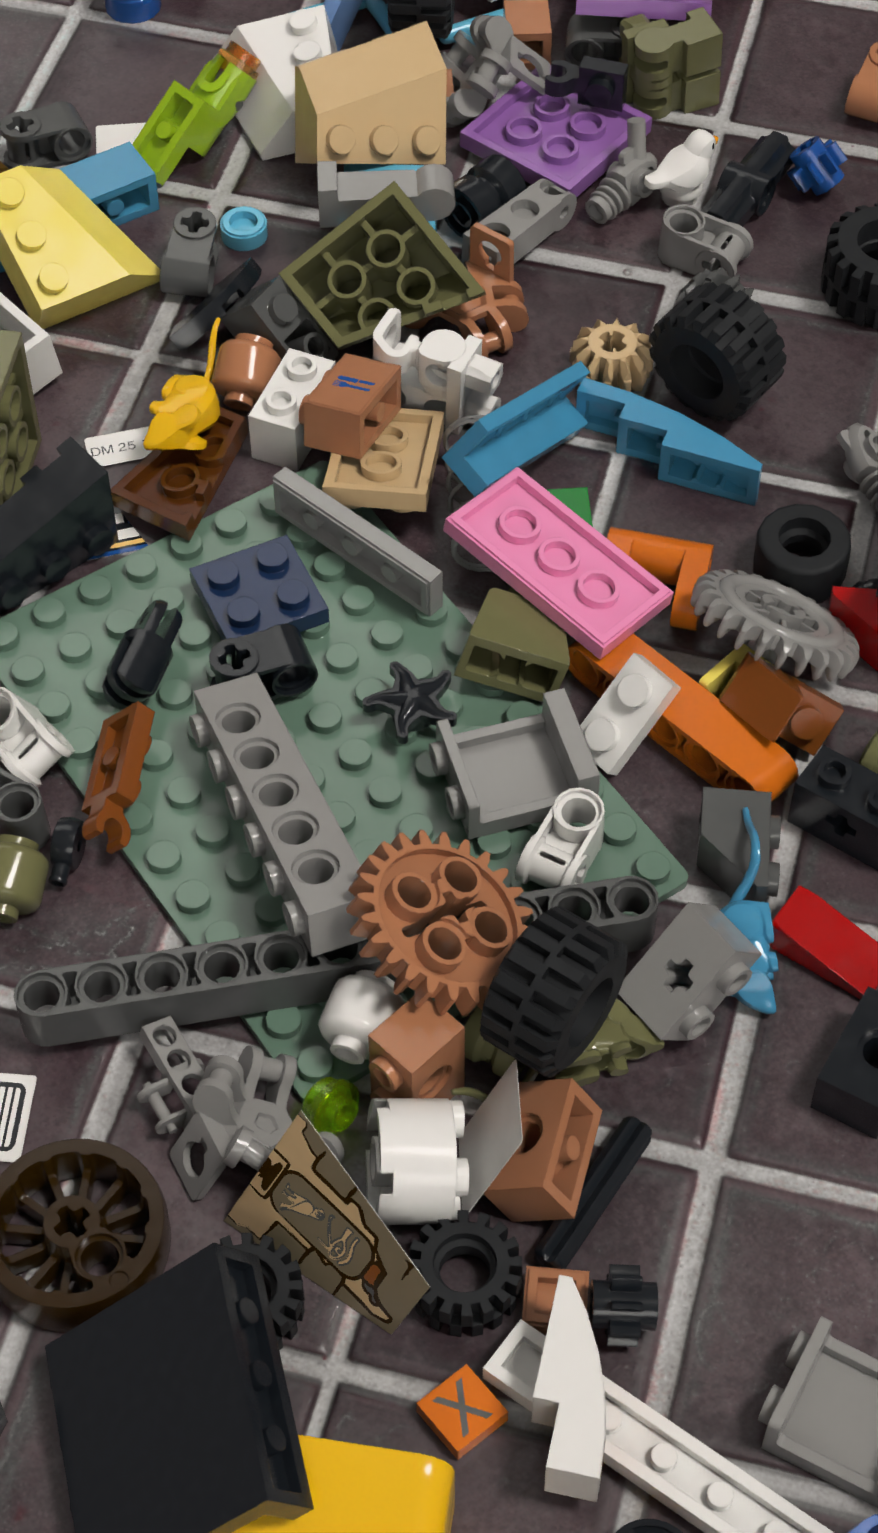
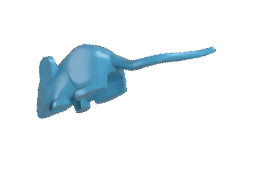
(755, 922)

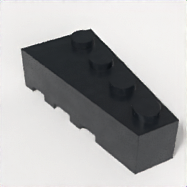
(54, 523)

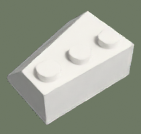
(280, 46)

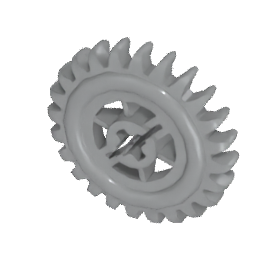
(776, 622)

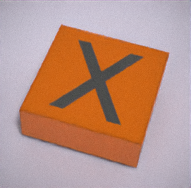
(462, 1411)

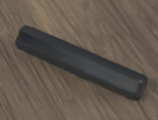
(599, 1187)

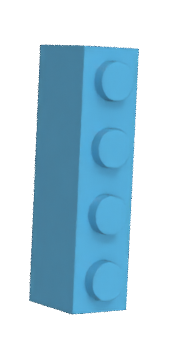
(116, 183)

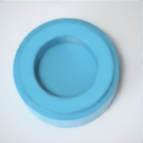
(243, 228)

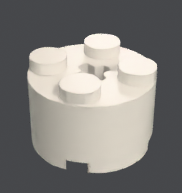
(414, 1160)

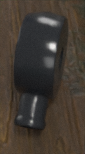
(66, 849)

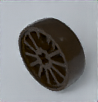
(99, 1232)

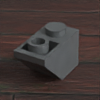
(278, 316)
(726, 845)

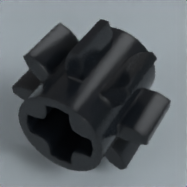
(623, 1305)

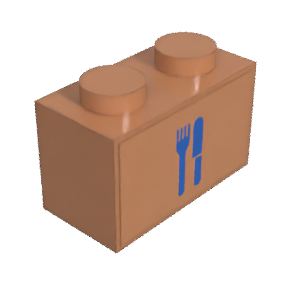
(351, 406)

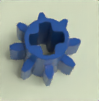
(817, 165)

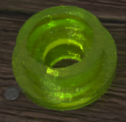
(331, 1104)

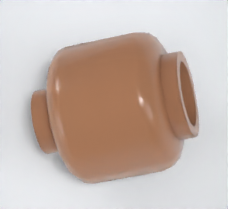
(244, 370)

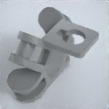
(496, 54)
(234, 1121)

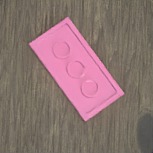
(558, 562)

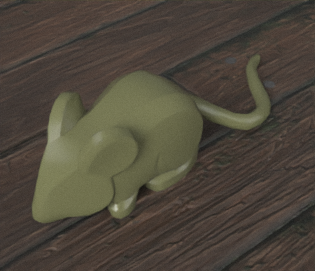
(618, 1040)

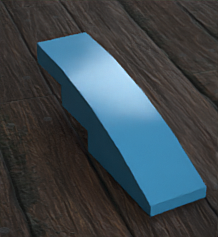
(682, 447)

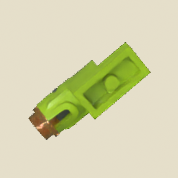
(199, 114)

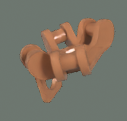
(503, 300)

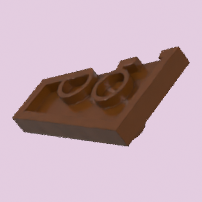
(179, 484)

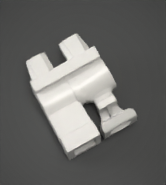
(440, 370)

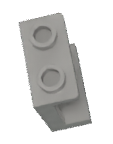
(513, 769)
(827, 1413)

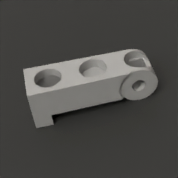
(345, 192)
(527, 219)

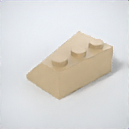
(374, 102)

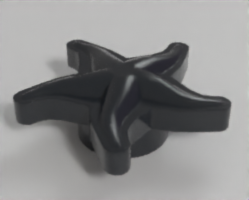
(412, 701)

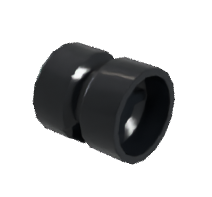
(483, 191)

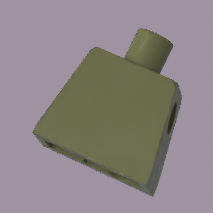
(514, 647)

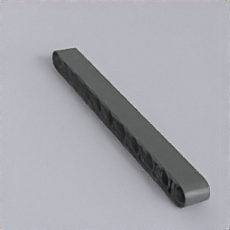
(251, 965)

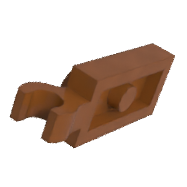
(116, 774)

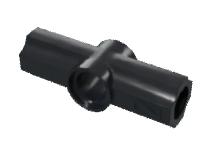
(751, 184)

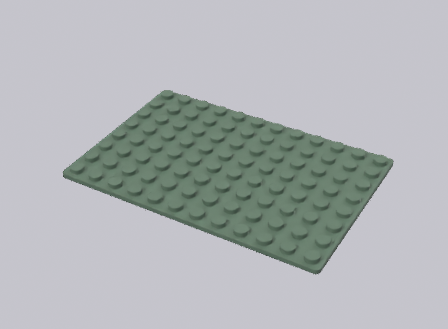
(181, 824)

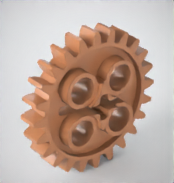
(433, 883)

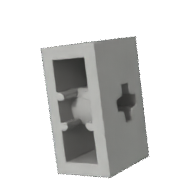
(689, 973)

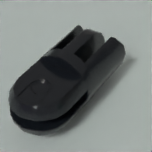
(142, 656)

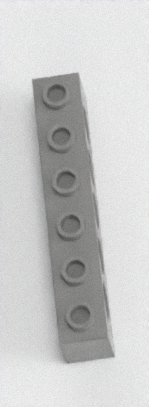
(281, 809)

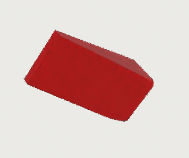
(826, 942)

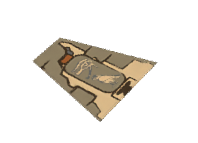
(329, 1227)

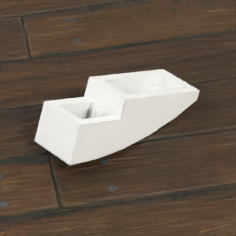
(571, 1398)

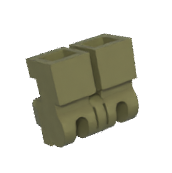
(672, 64)

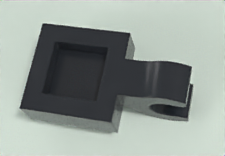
(596, 81)

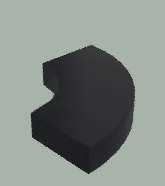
(214, 305)

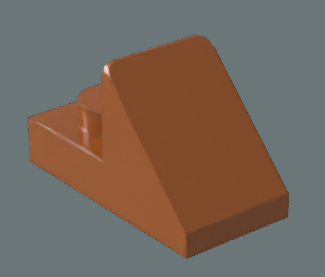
(780, 705)

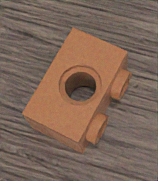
(417, 1053)
(552, 1162)

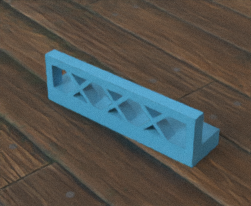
(518, 432)

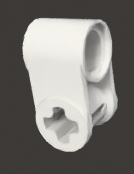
(28, 740)
(562, 852)

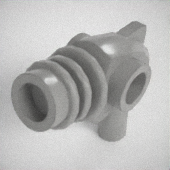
(625, 177)
(861, 456)

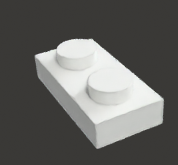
(627, 712)

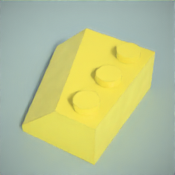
(63, 247)

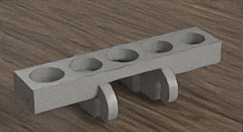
(171, 1076)

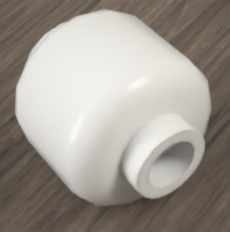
(354, 1011)

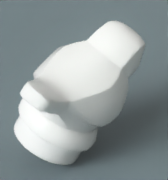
(684, 169)

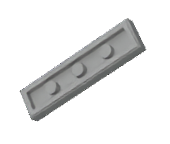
(358, 541)

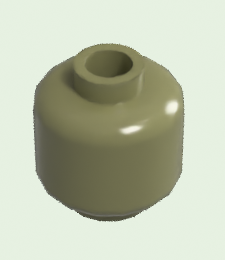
(21, 877)

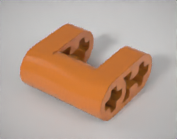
(671, 562)

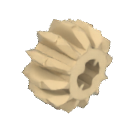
(614, 354)

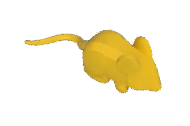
(187, 408)

